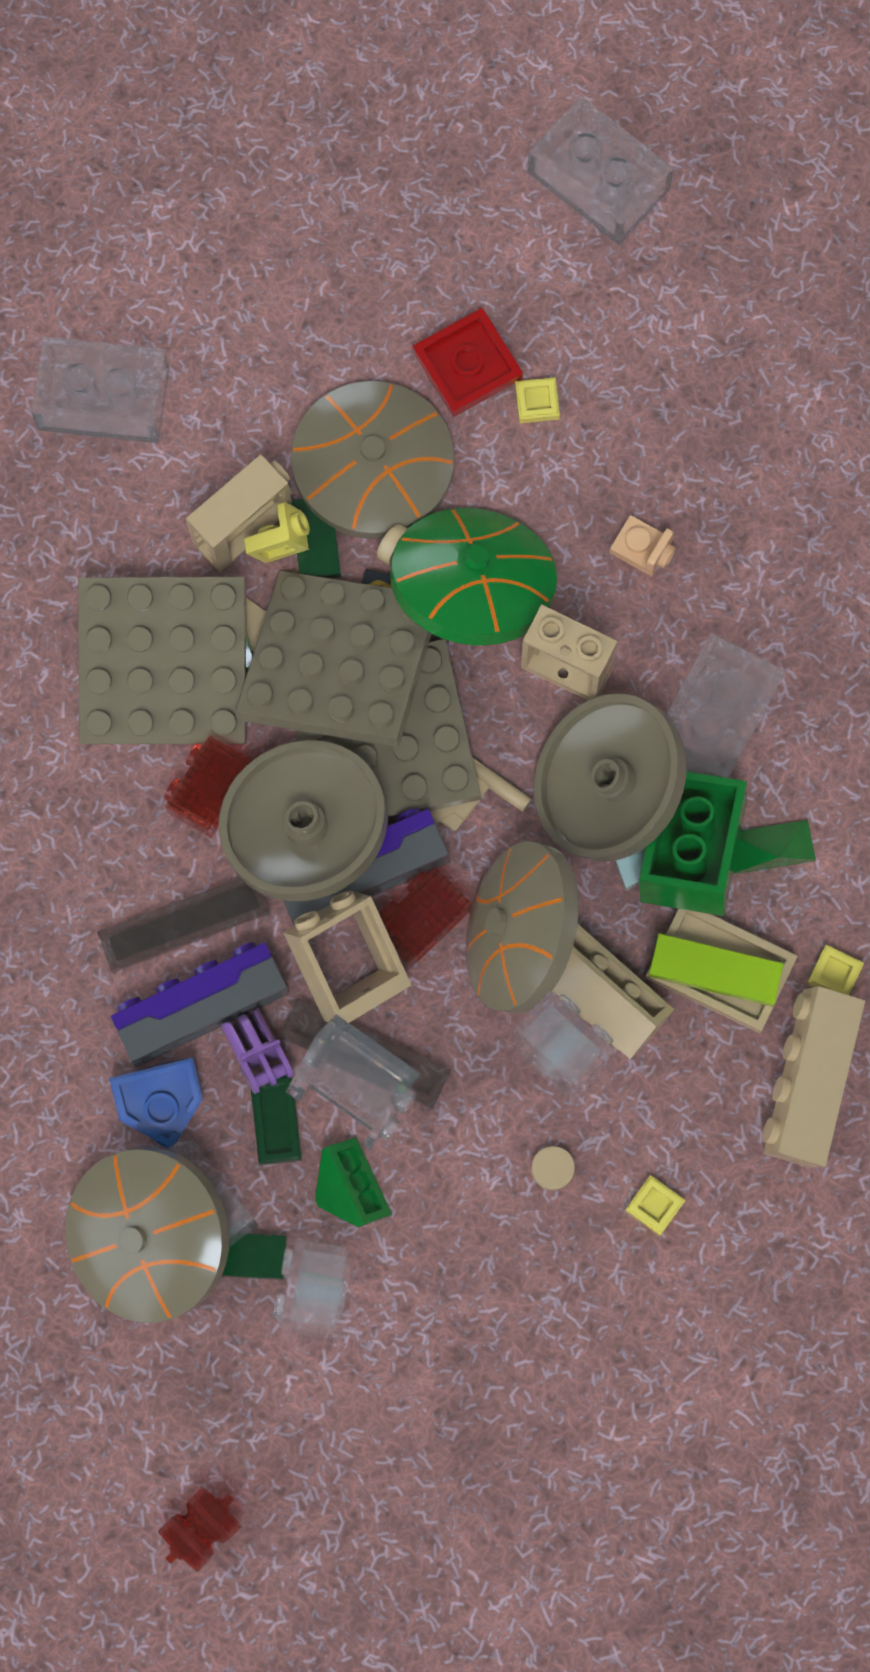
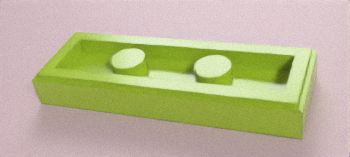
(716, 970)

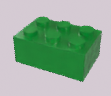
(697, 850)

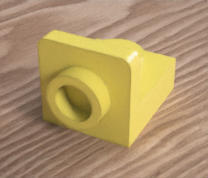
(280, 541)

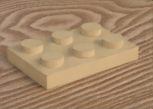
(716, 932)

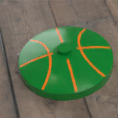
(472, 576)

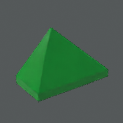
(774, 847)
(349, 1186)

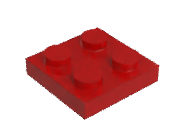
(467, 362)

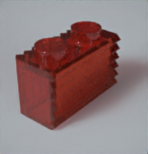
(201, 791)
(424, 915)

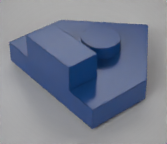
(158, 1099)

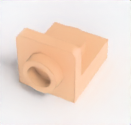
(643, 546)

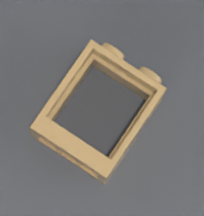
(239, 511)
(564, 644)
(369, 991)

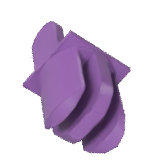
(258, 1053)

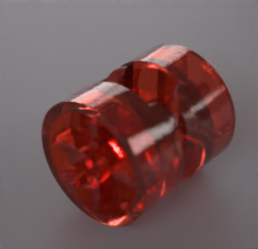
(204, 1524)

